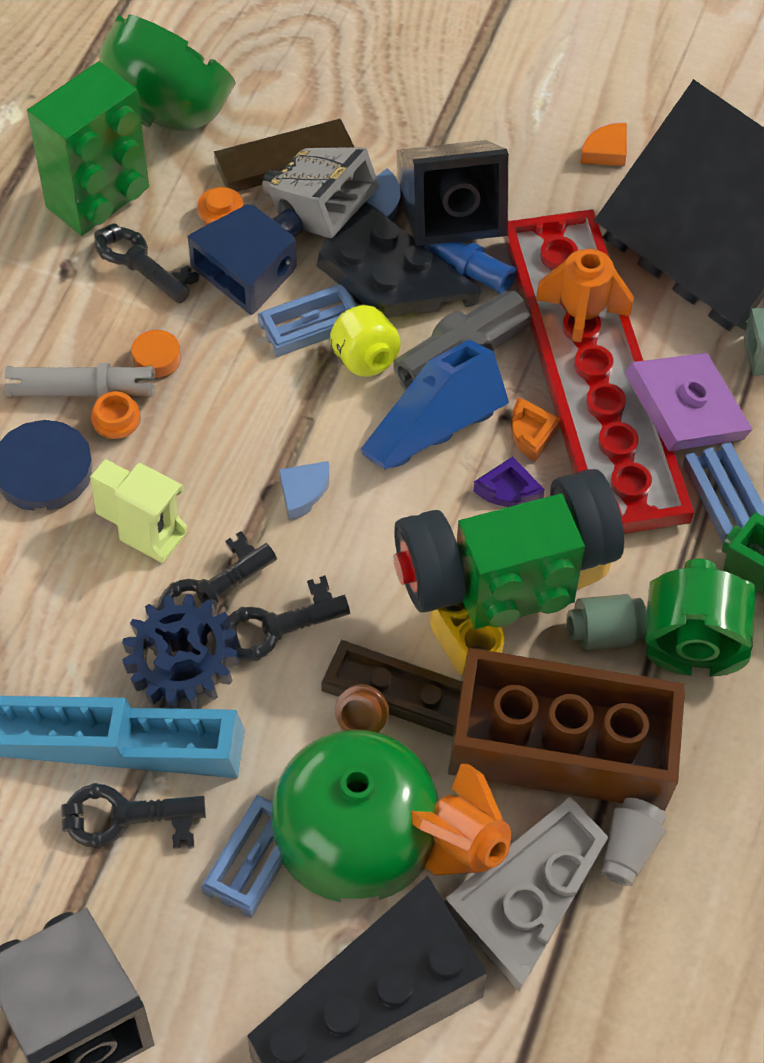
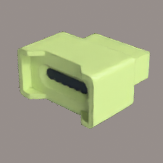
(142, 507)

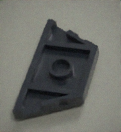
(388, 270)

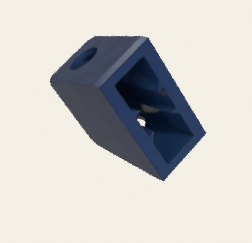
(246, 254)

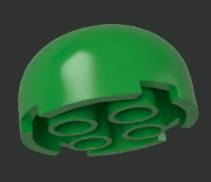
(168, 75)
(349, 817)

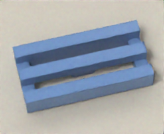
(313, 325)
(740, 479)
(232, 895)

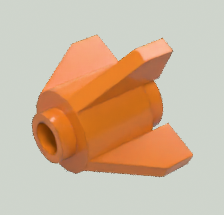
(586, 287)
(465, 827)

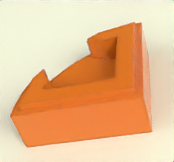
(606, 146)
(532, 428)

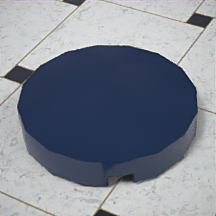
(44, 465)

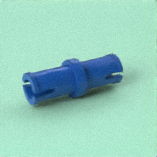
(474, 263)

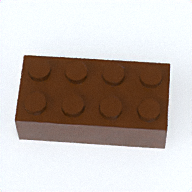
(568, 728)

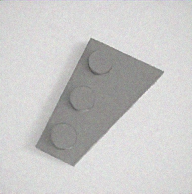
(524, 898)

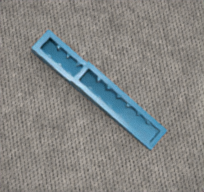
(115, 735)

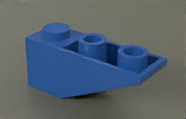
(443, 398)

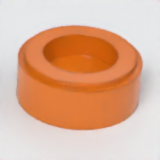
(157, 349)

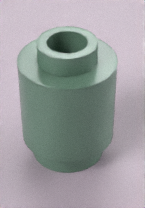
(607, 621)

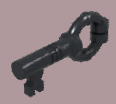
(137, 259)
(249, 563)
(275, 625)
(124, 813)

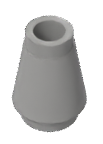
(632, 839)

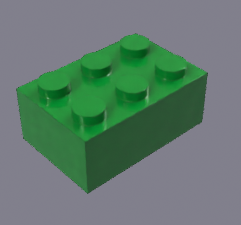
(89, 147)

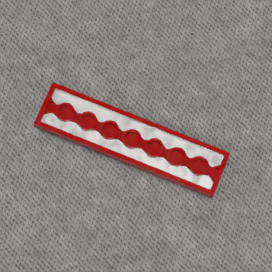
(587, 382)

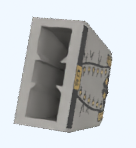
(323, 187)

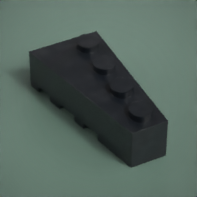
(379, 990)

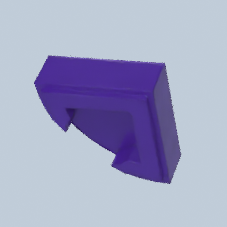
(508, 485)

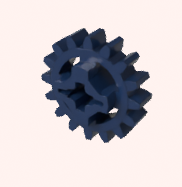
(185, 673)

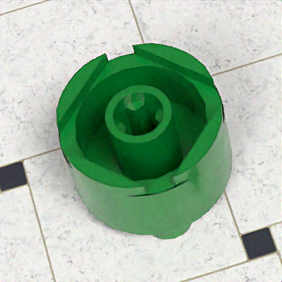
(700, 619)

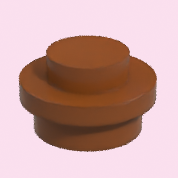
(362, 709)

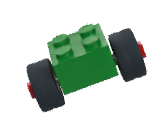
(511, 557)

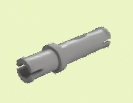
(79, 381)

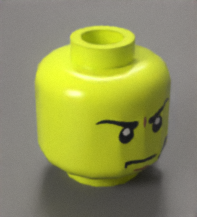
(363, 338)

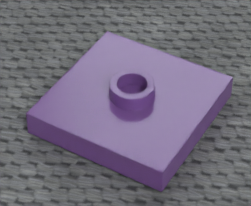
(688, 401)

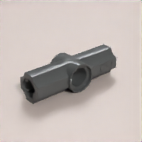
(486, 325)

